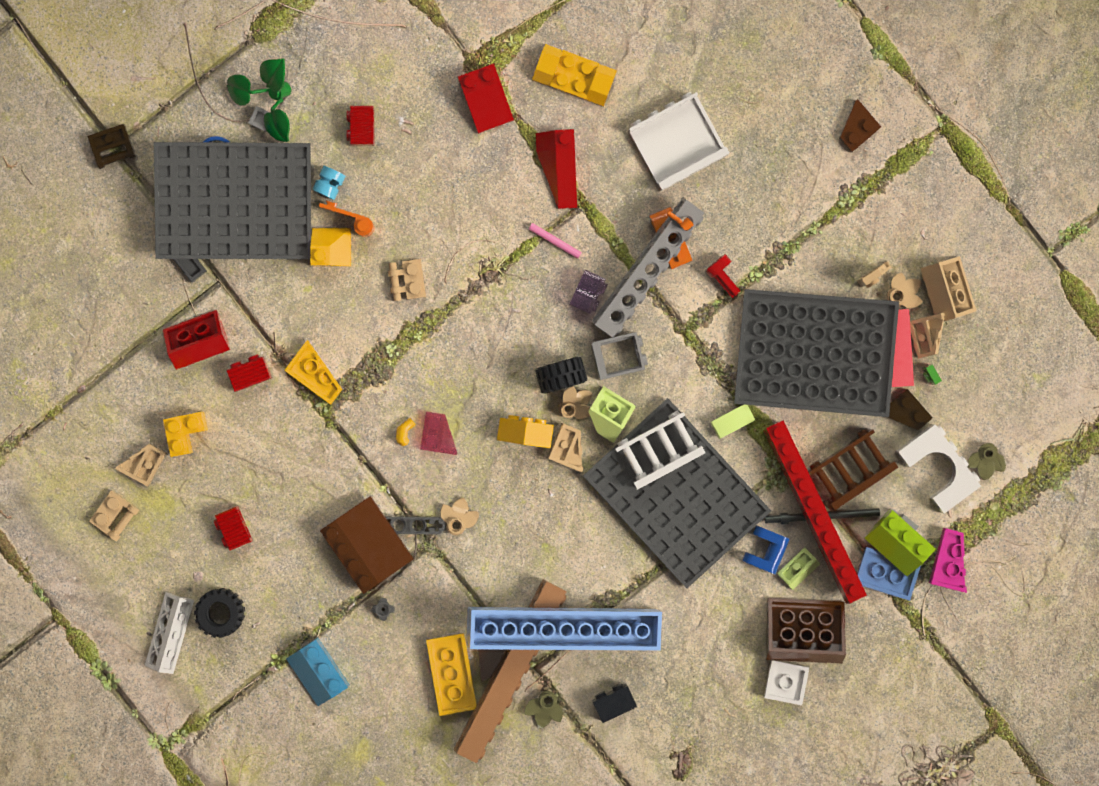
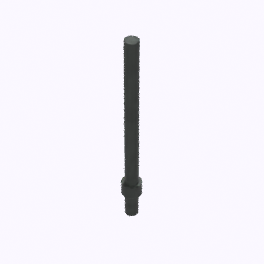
(785, 518)

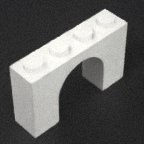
(962, 480)

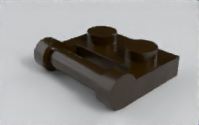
(108, 140)

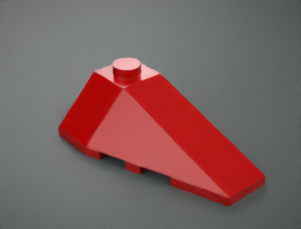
(558, 162)

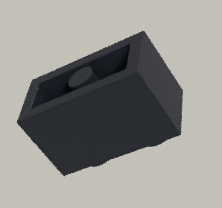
(614, 702)

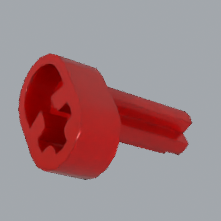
(716, 271)

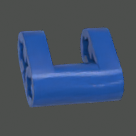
(773, 554)

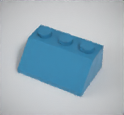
(318, 672)

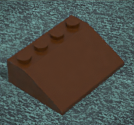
(367, 544)
(805, 630)

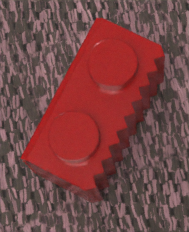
(361, 126)
(249, 373)
(233, 528)

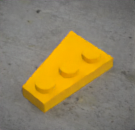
(313, 373)

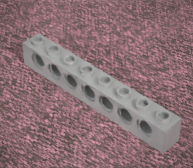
(637, 271)

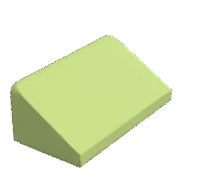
(798, 568)

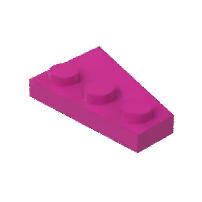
(949, 561)

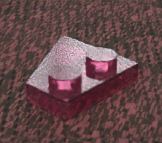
(437, 434)

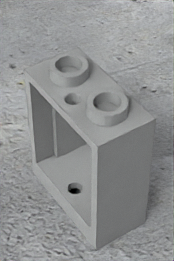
(641, 358)

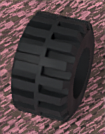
(561, 375)
(207, 624)

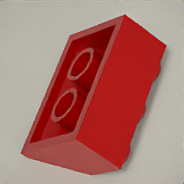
(195, 339)

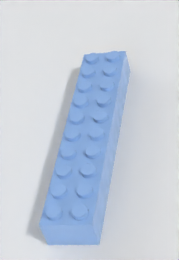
(563, 628)

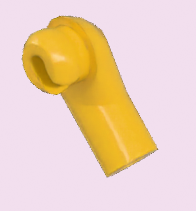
(401, 432)

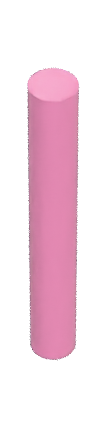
(554, 240)

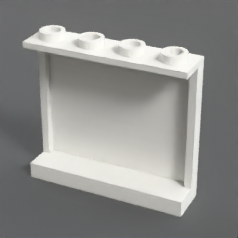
(677, 141)

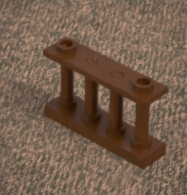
(869, 477)

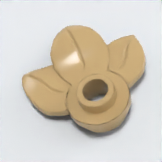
(906, 291)
(578, 401)
(459, 513)

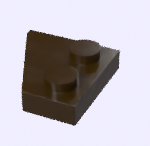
(909, 411)

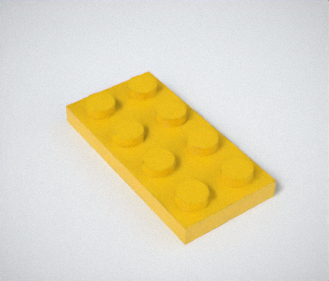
(451, 674)

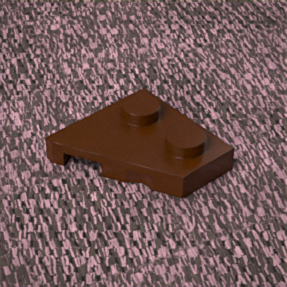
(858, 127)

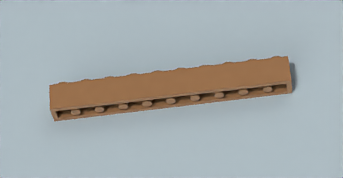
(502, 685)

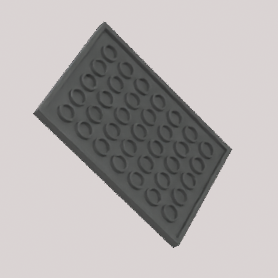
(816, 352)

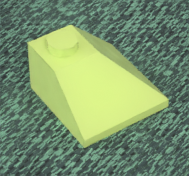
(610, 413)

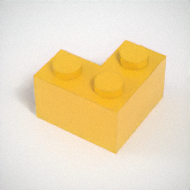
(178, 431)
(525, 431)

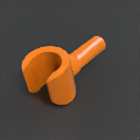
(686, 224)

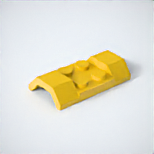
(574, 75)

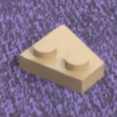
(567, 448)

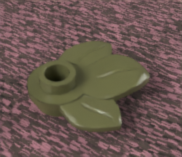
(987, 464)
(544, 712)

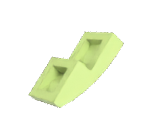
(732, 421)

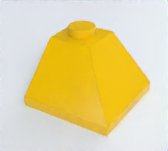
(330, 247)

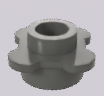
(378, 609)

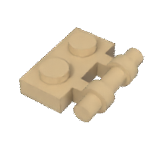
(413, 280)

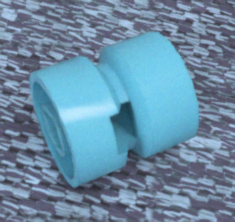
(329, 182)

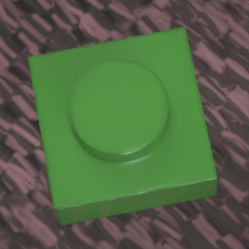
(931, 375)

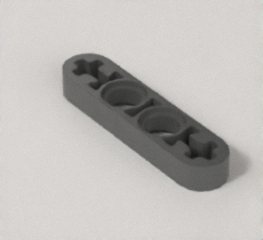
(408, 521)

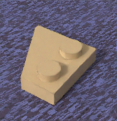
(872, 277)
(927, 334)
(143, 464)

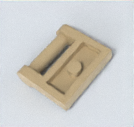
(109, 511)

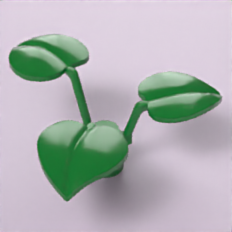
(272, 73)

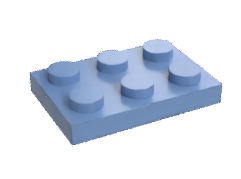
(881, 575)

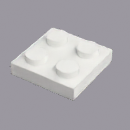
(786, 682)

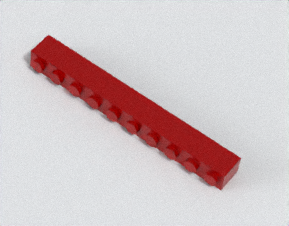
(815, 512)

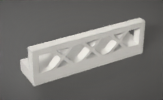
(171, 635)

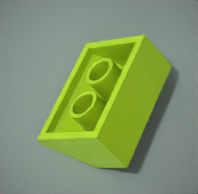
(899, 543)

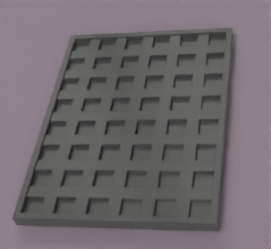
(232, 200)
(686, 514)

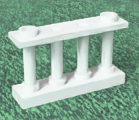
(675, 459)

